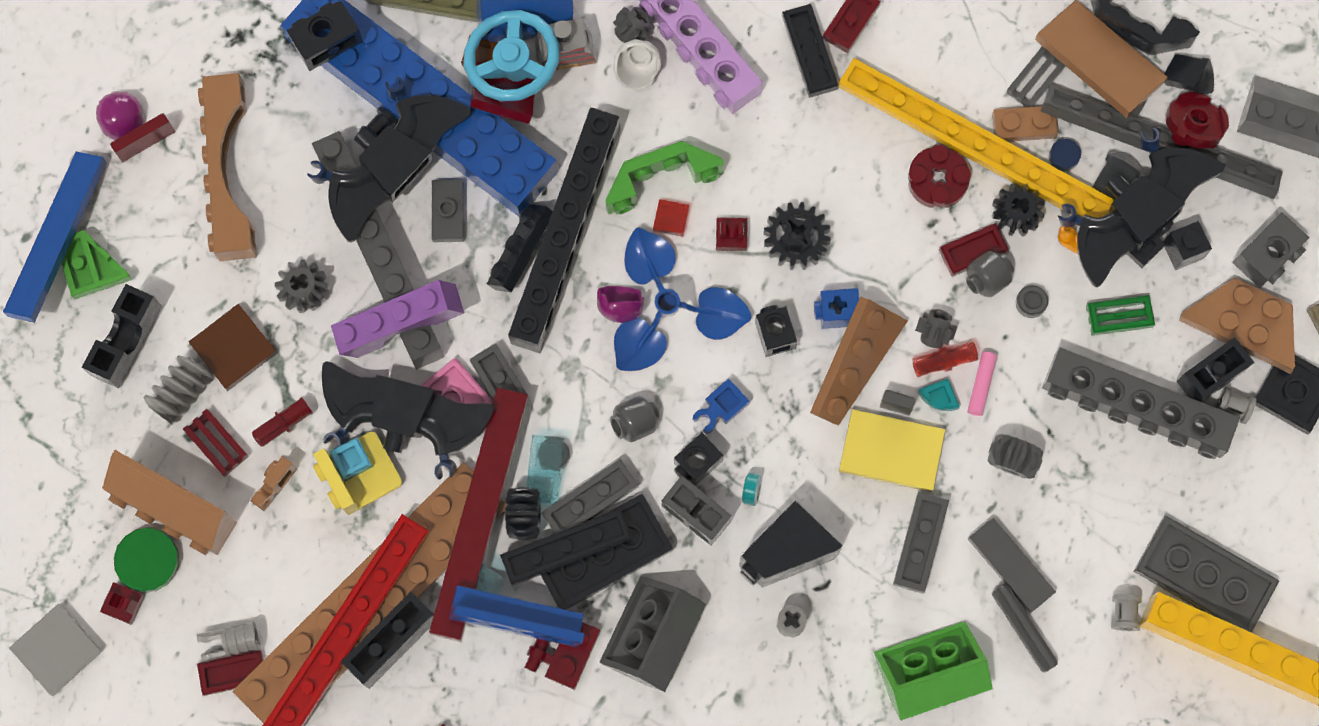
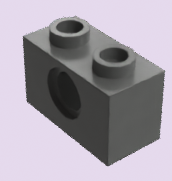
(1279, 234)

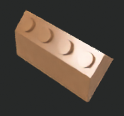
(167, 503)

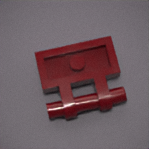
(567, 662)

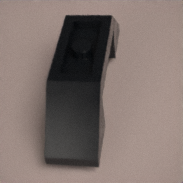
(1143, 36)

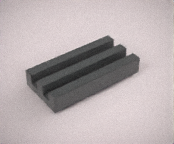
(1020, 97)

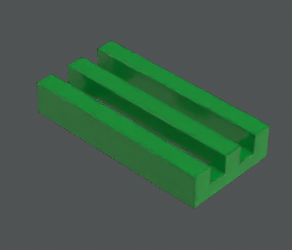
(1120, 327)

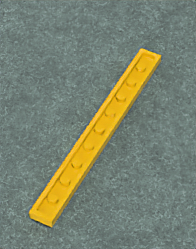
(972, 140)

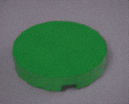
(146, 560)

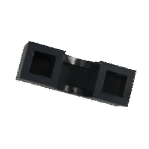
(133, 318)

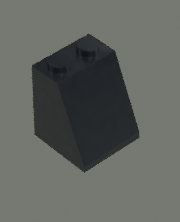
(788, 548)

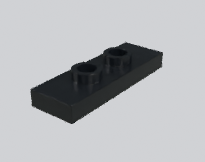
(810, 50)

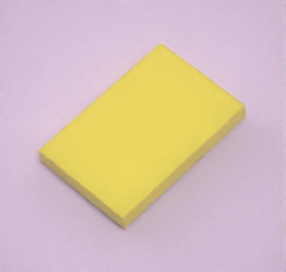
(892, 450)

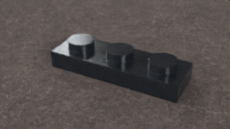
(519, 248)

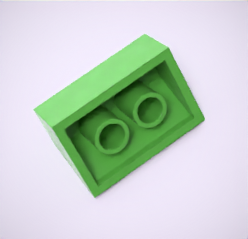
(933, 670)

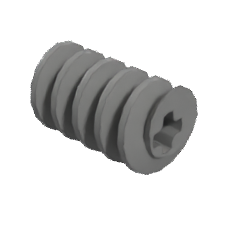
(176, 388)

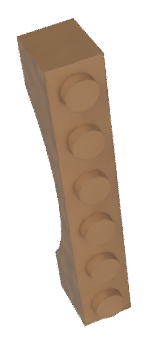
(223, 109)

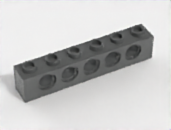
(1219, 425)

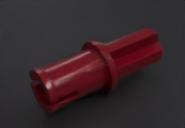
(281, 422)

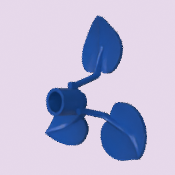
(642, 346)

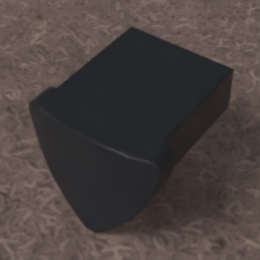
(1191, 74)
(1116, 164)

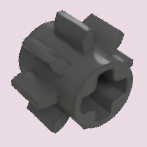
(632, 24)
(936, 328)

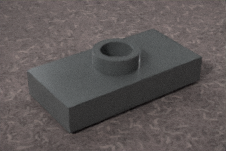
(447, 211)

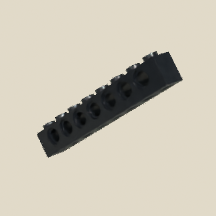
(564, 230)

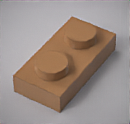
(1024, 124)

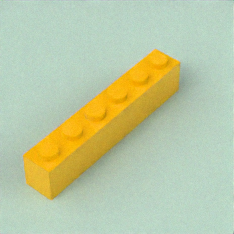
(1232, 646)

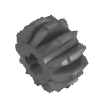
(301, 296)
(1015, 456)

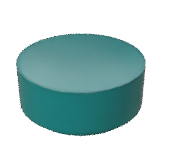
(751, 489)

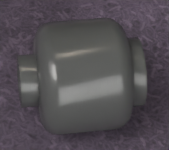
(989, 274)
(634, 419)

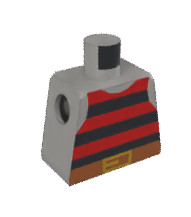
(574, 44)

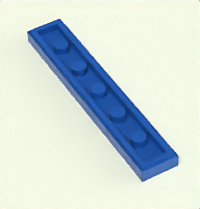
(54, 237)

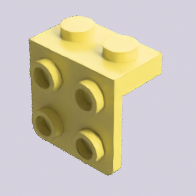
(366, 486)

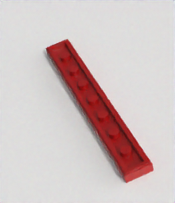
(348, 624)

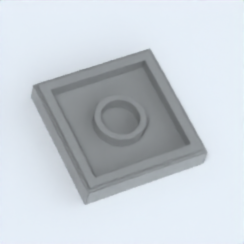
(55, 649)

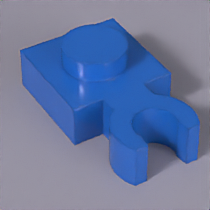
(724, 403)

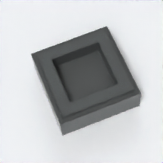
(897, 402)

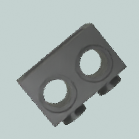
(696, 510)

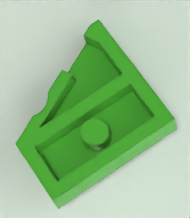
(90, 267)

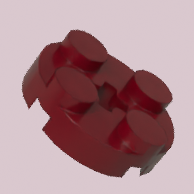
(1187, 131)
(939, 160)

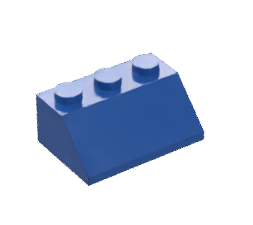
(548, 10)

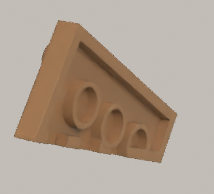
(857, 357)

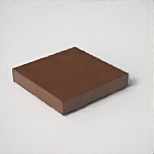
(232, 347)

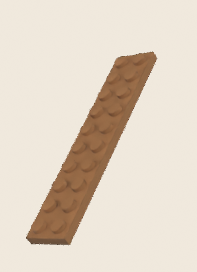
(440, 516)

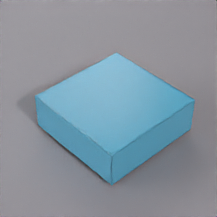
(350, 459)

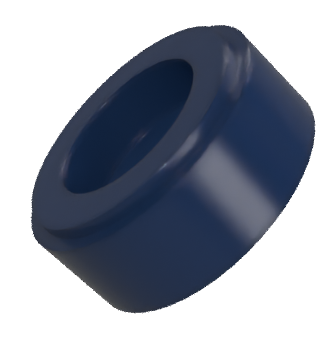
(1064, 154)

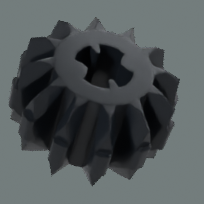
(1021, 220)
(523, 513)

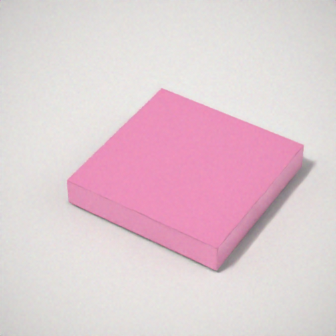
(457, 384)

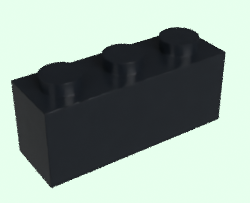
(389, 640)

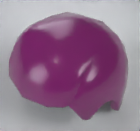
(119, 114)
(619, 303)

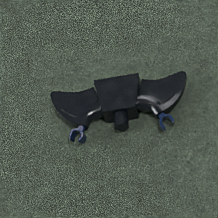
(389, 159)
(1140, 208)
(402, 411)

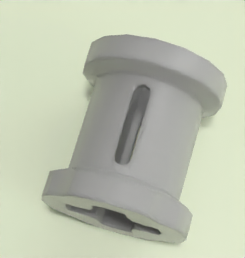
(1236, 404)
(792, 611)
(1126, 612)

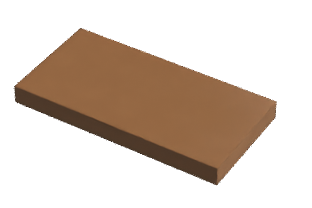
(1101, 58)

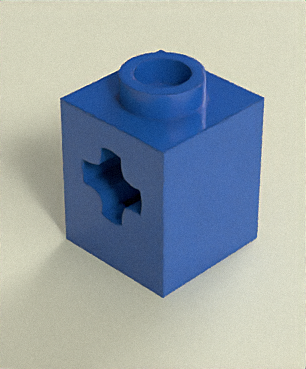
(846, 300)

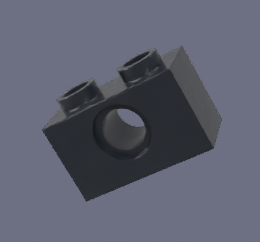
(319, 50)
(1215, 371)

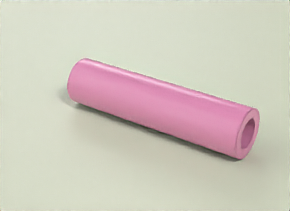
(982, 383)

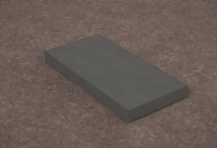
(1206, 575)

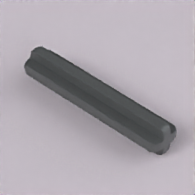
(1024, 628)

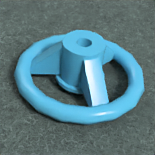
(511, 56)

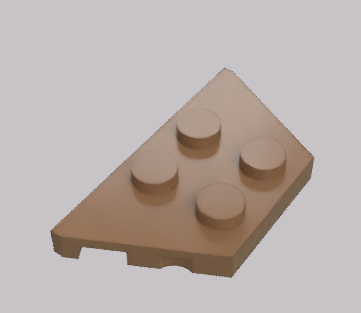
(1251, 316)

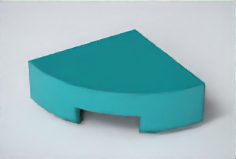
(939, 396)

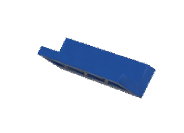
(517, 616)

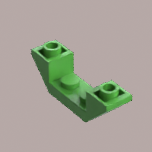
(702, 166)

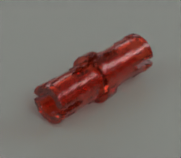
(945, 359)

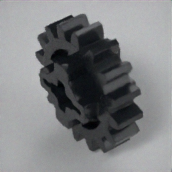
(806, 227)

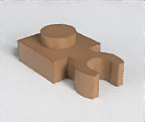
(276, 478)

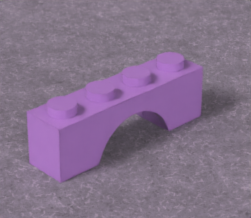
(418, 308)

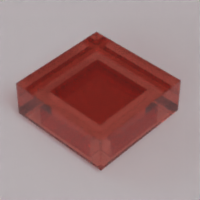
(671, 218)

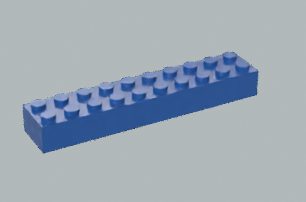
(479, 148)

